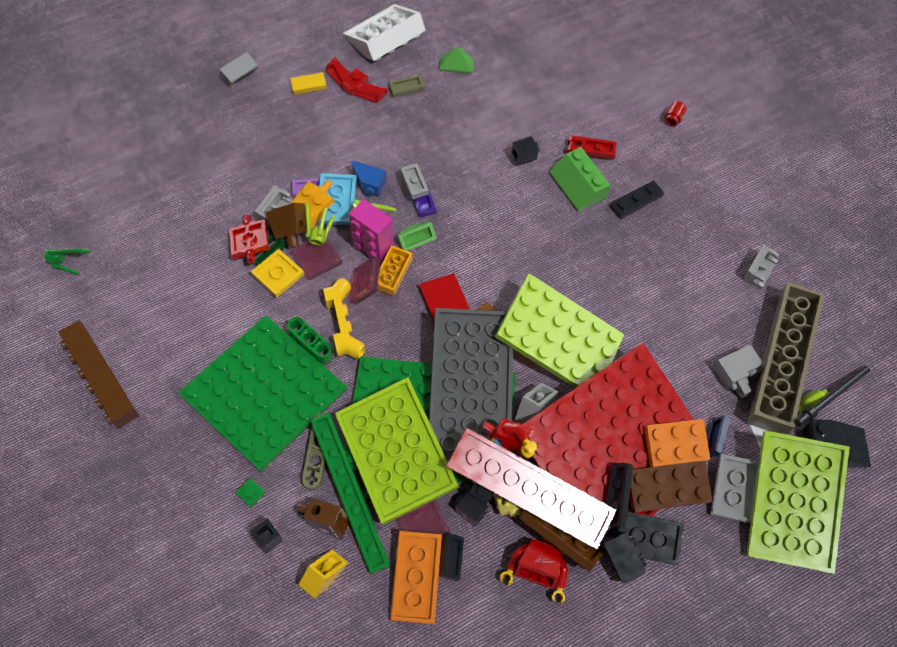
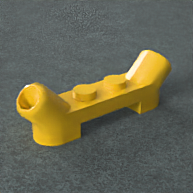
(344, 342)

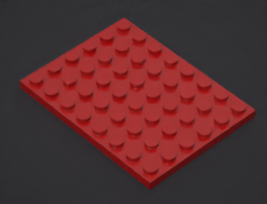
(605, 422)

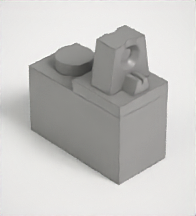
(736, 368)
(535, 401)

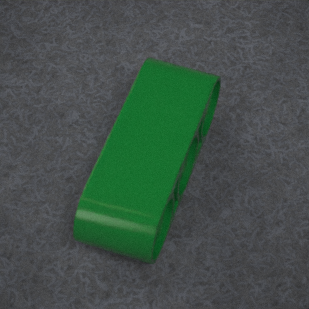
(307, 332)

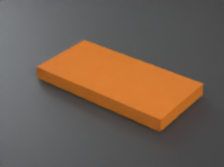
(416, 577)

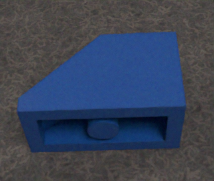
(369, 178)

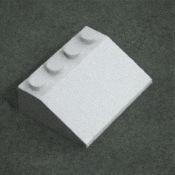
(385, 31)

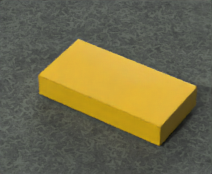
(308, 83)

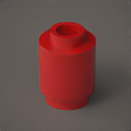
(675, 113)

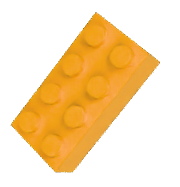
(394, 269)

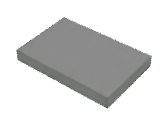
(734, 488)

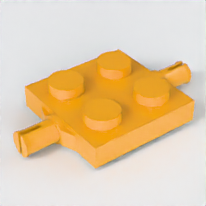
(316, 198)

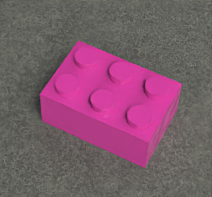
(371, 230)

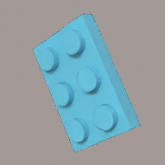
(343, 192)

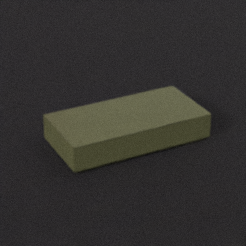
(406, 86)

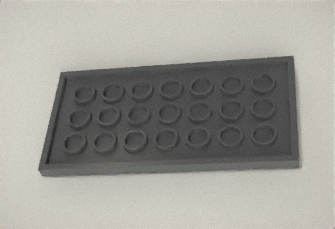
(468, 374)

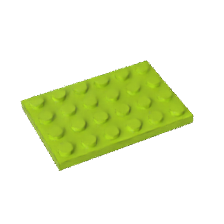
(558, 333)
(396, 451)
(798, 502)

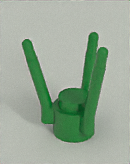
(57, 256)

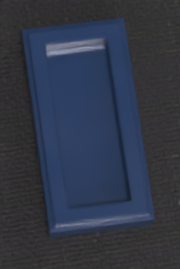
(718, 434)

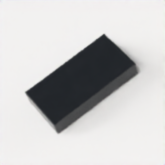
(451, 557)

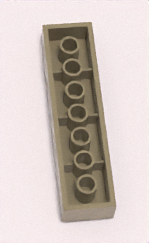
(786, 359)

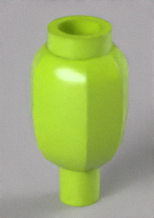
(811, 399)

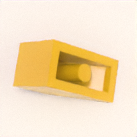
(322, 573)

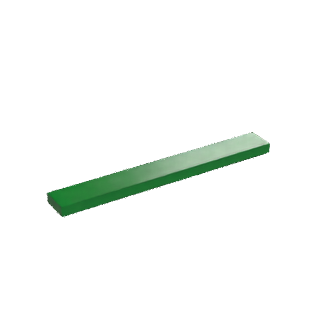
(350, 493)

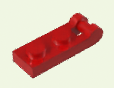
(593, 147)

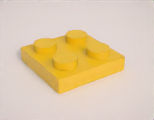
(277, 273)

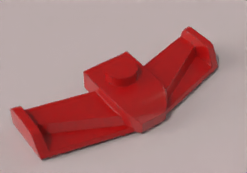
(355, 82)

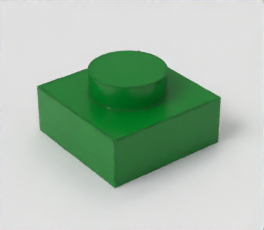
(250, 493)

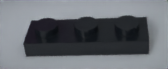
(637, 199)
(619, 492)

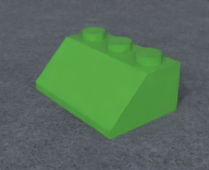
(580, 179)

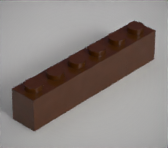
(98, 374)

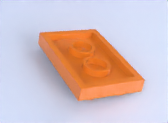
(676, 442)

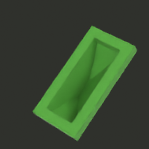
(456, 61)
(416, 235)

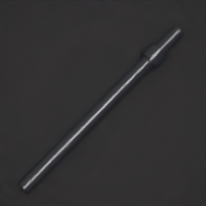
(812, 412)

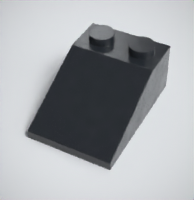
(841, 434)

